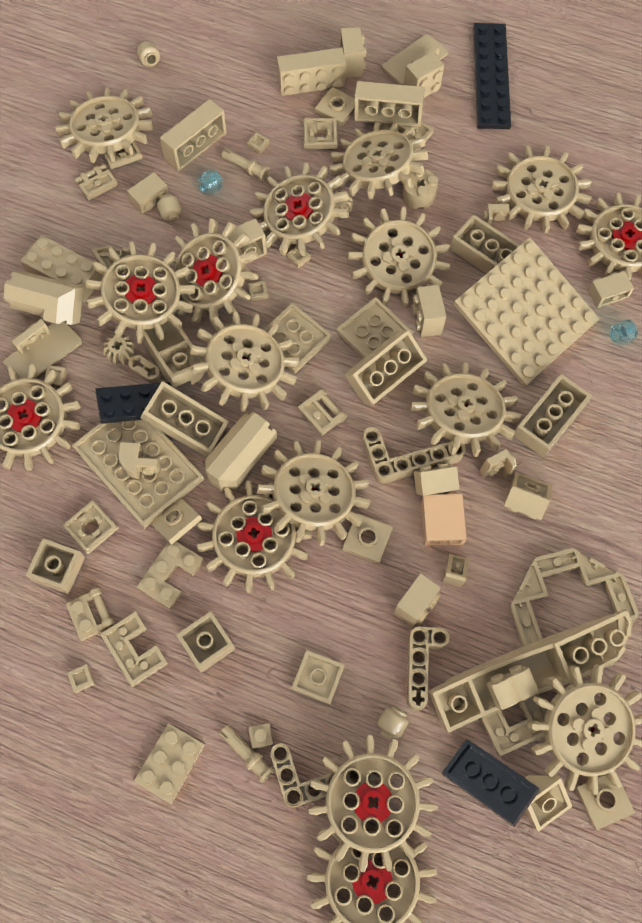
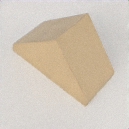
(456, 571)

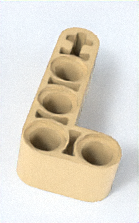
(422, 668)

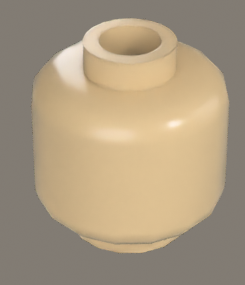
(148, 54)
(169, 207)
(393, 722)

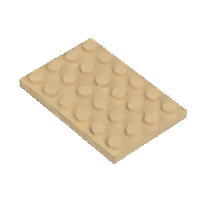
(149, 494)

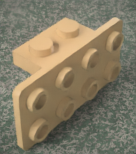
(396, 66)
(41, 347)

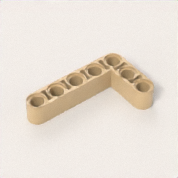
(407, 460)
(294, 784)

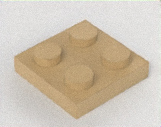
(318, 677)

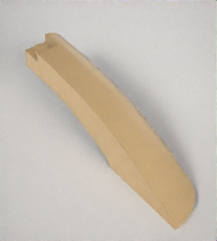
(171, 353)
(595, 642)

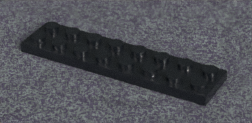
(491, 76)

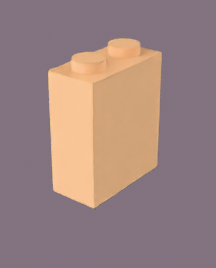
(443, 519)

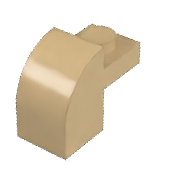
(132, 462)

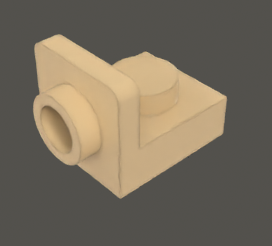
(495, 212)

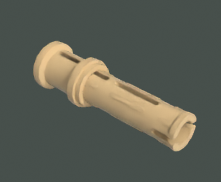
(252, 167)
(253, 760)

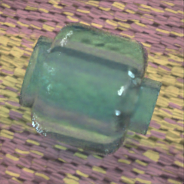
(210, 182)
(623, 332)

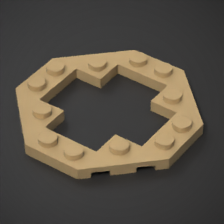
(591, 573)

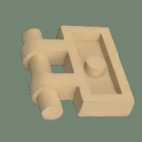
(100, 181)

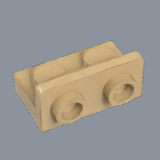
(501, 462)

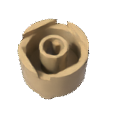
(422, 191)

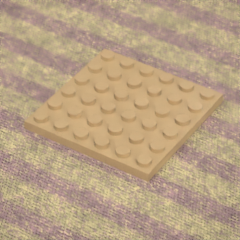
(526, 311)

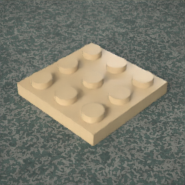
(370, 327)
(305, 333)

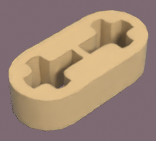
(146, 365)

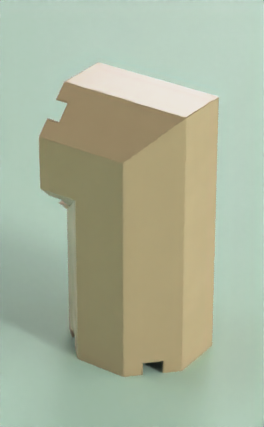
(44, 297)
(239, 452)

